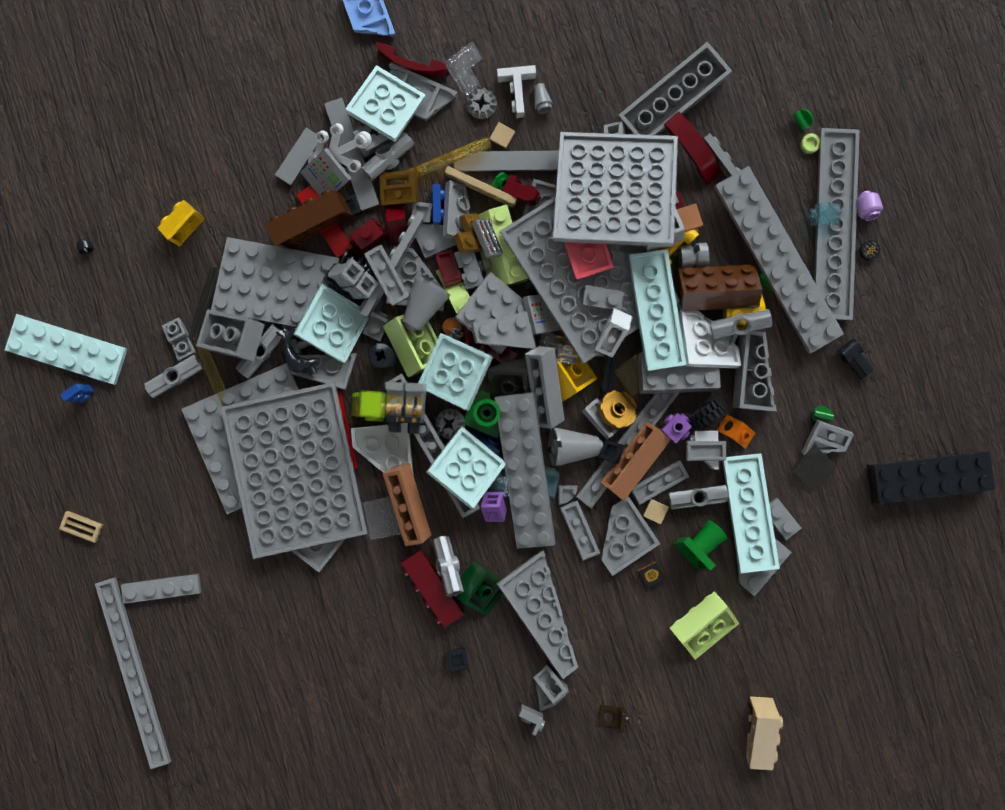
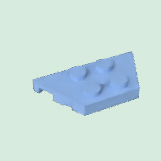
(369, 17)

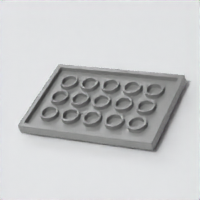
(268, 281)

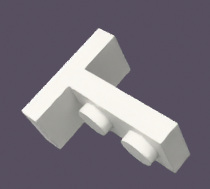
(517, 74)

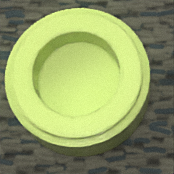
(810, 143)

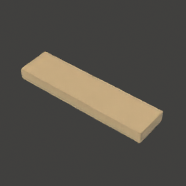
(480, 187)

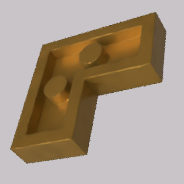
(468, 241)

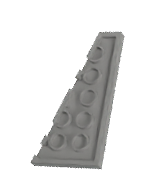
(538, 607)

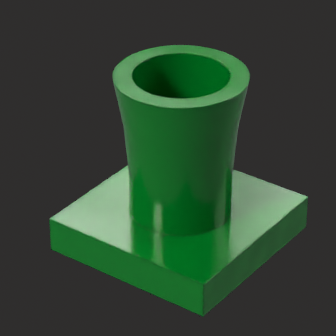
(475, 418)
(704, 542)

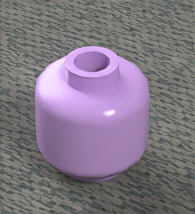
(869, 205)

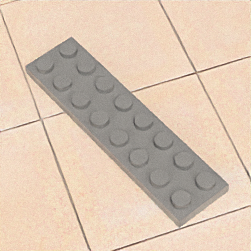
(525, 471)

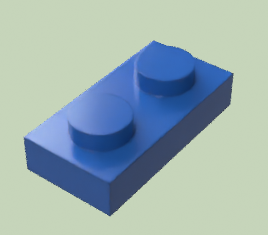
(438, 197)
(77, 393)

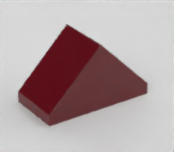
(396, 221)

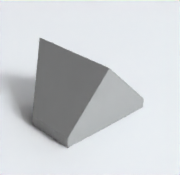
(549, 688)

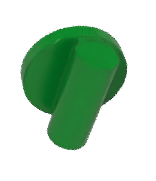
(803, 118)
(500, 181)
(823, 414)

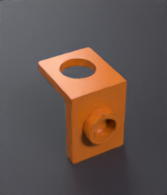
(739, 432)

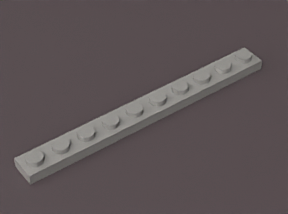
(133, 673)

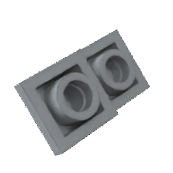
(178, 337)

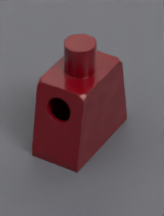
(368, 236)

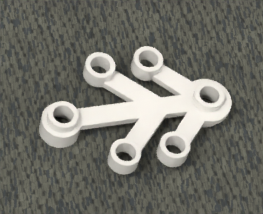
(337, 151)

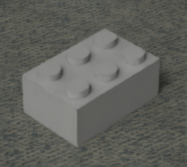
(230, 335)

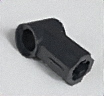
(852, 354)

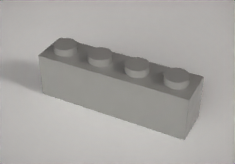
(545, 385)

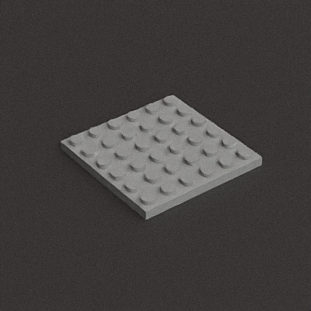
(616, 189)
(210, 434)

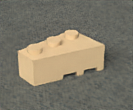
(764, 734)

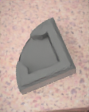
(566, 493)

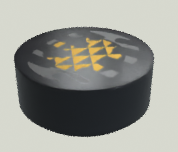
(870, 250)

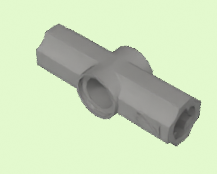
(387, 156)
(754, 321)
(269, 342)
(163, 381)
(710, 496)
(447, 566)

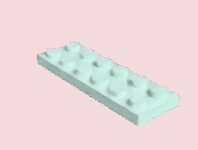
(657, 310)
(66, 349)
(750, 513)

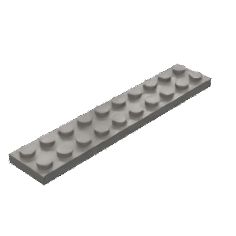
(836, 243)
(778, 260)

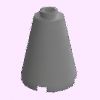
(423, 303)
(572, 446)

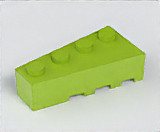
(369, 405)

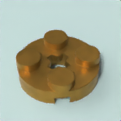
(610, 416)

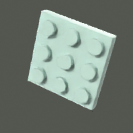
(385, 103)
(331, 324)
(455, 371)
(466, 467)

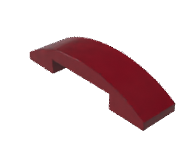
(435, 69)
(694, 146)

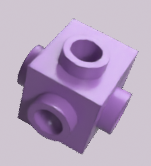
(669, 427)

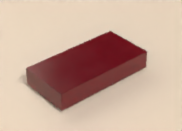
(448, 268)

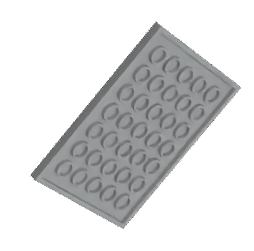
(554, 280)
(294, 470)

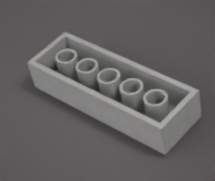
(676, 92)

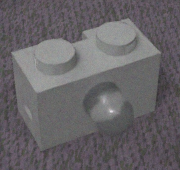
(472, 269)

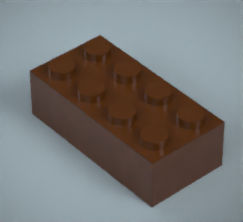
(308, 219)
(718, 287)

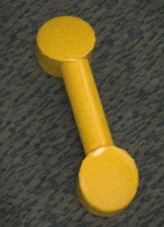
(689, 236)

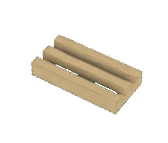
(96, 532)

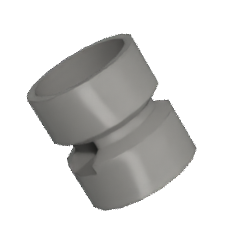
(693, 256)

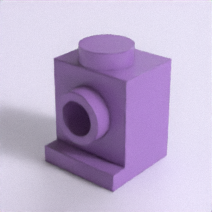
(493, 507)

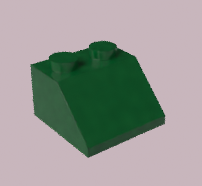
(479, 588)

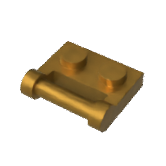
(399, 193)

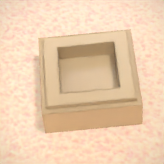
(502, 135)
(655, 511)

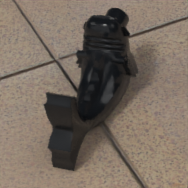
(294, 361)

